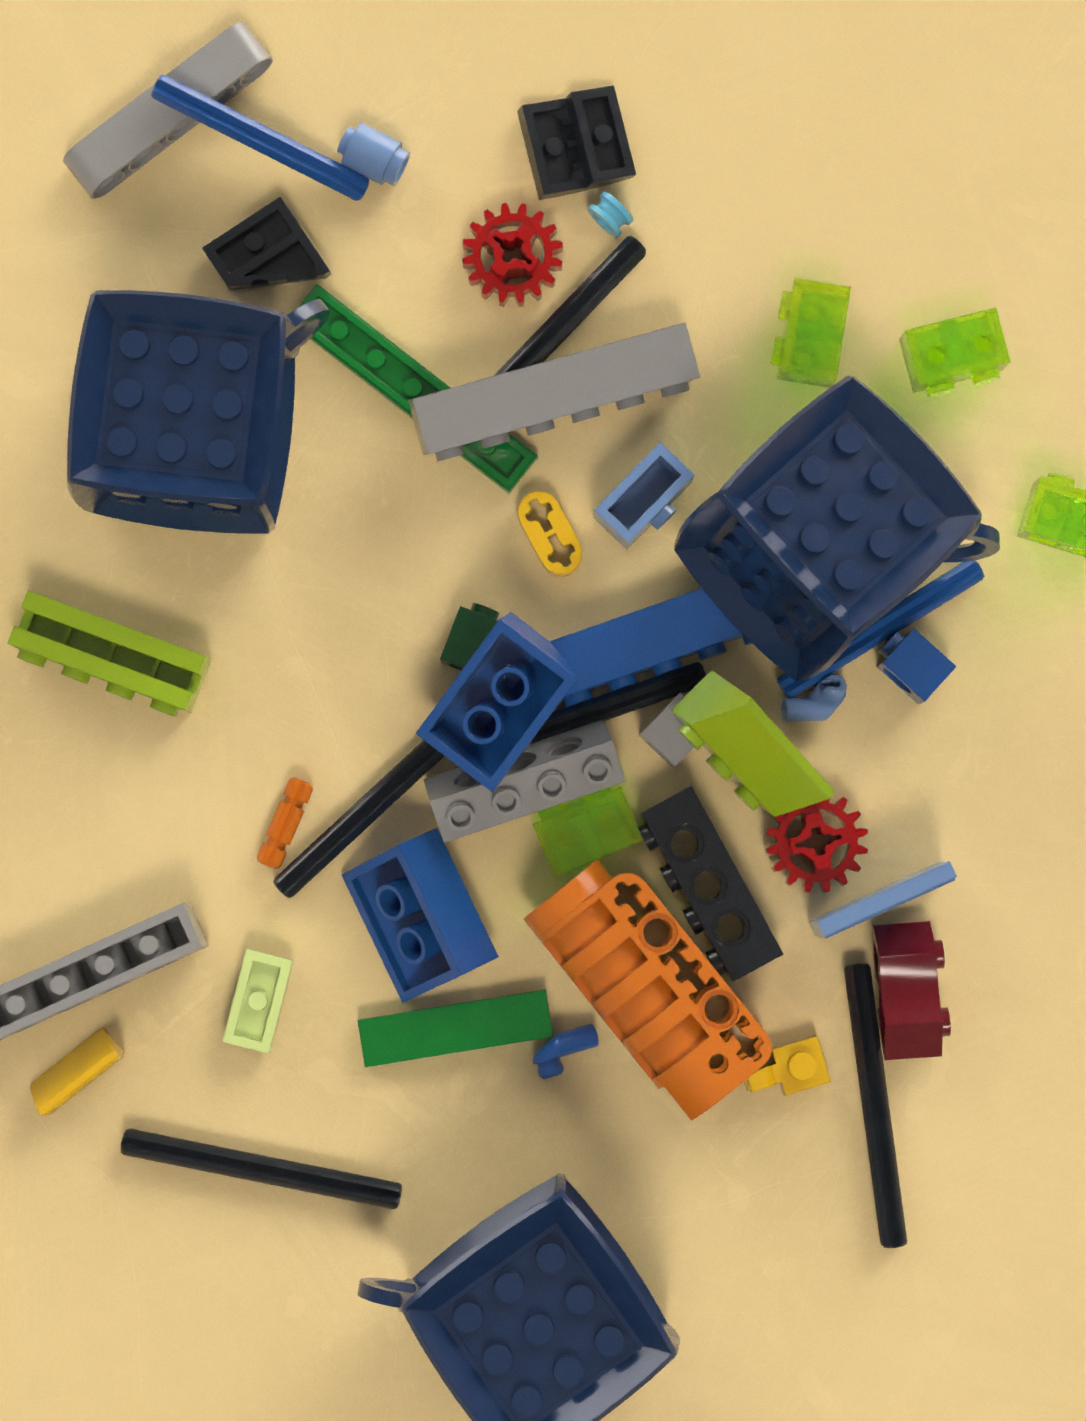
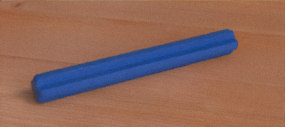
(259, 137)
(901, 616)

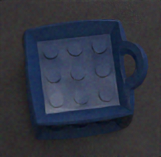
(184, 409)
(829, 529)
(535, 1313)

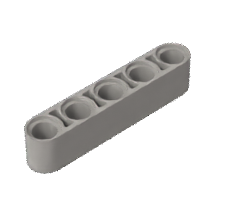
(149, 127)

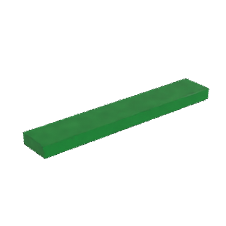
(403, 378)

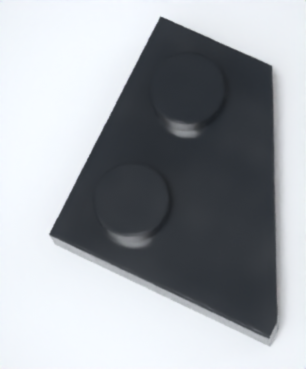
(266, 251)

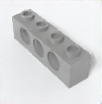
(540, 778)

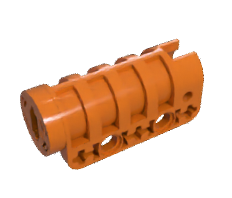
(640, 992)

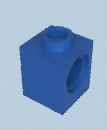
(914, 664)

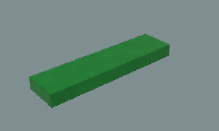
(455, 1028)

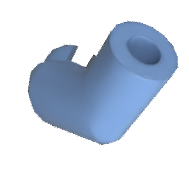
(819, 703)

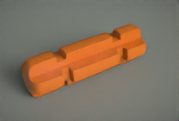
(284, 823)

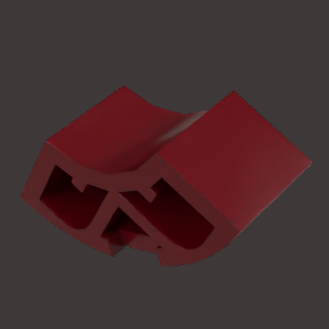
(908, 988)

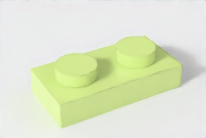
(258, 1001)

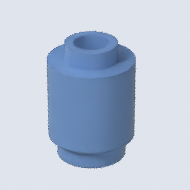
(373, 154)

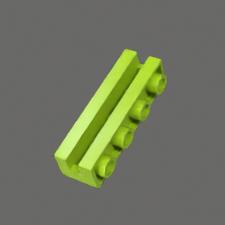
(109, 652)

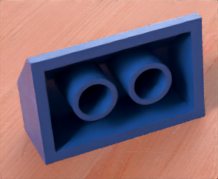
(499, 701)
(419, 915)

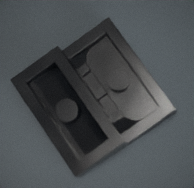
(576, 142)

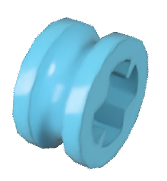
(610, 214)

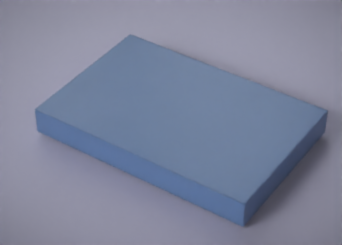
(883, 899)

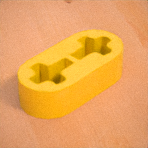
(559, 527)

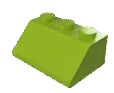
(748, 748)

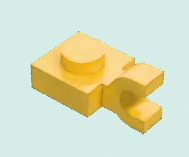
(794, 1066)

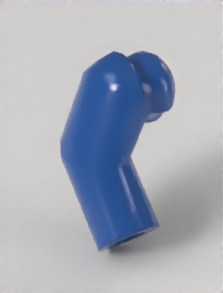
(561, 1045)

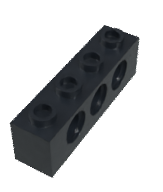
(756, 943)

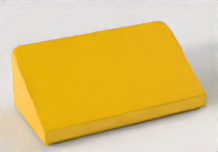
(75, 1072)

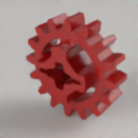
(524, 238)
(821, 863)

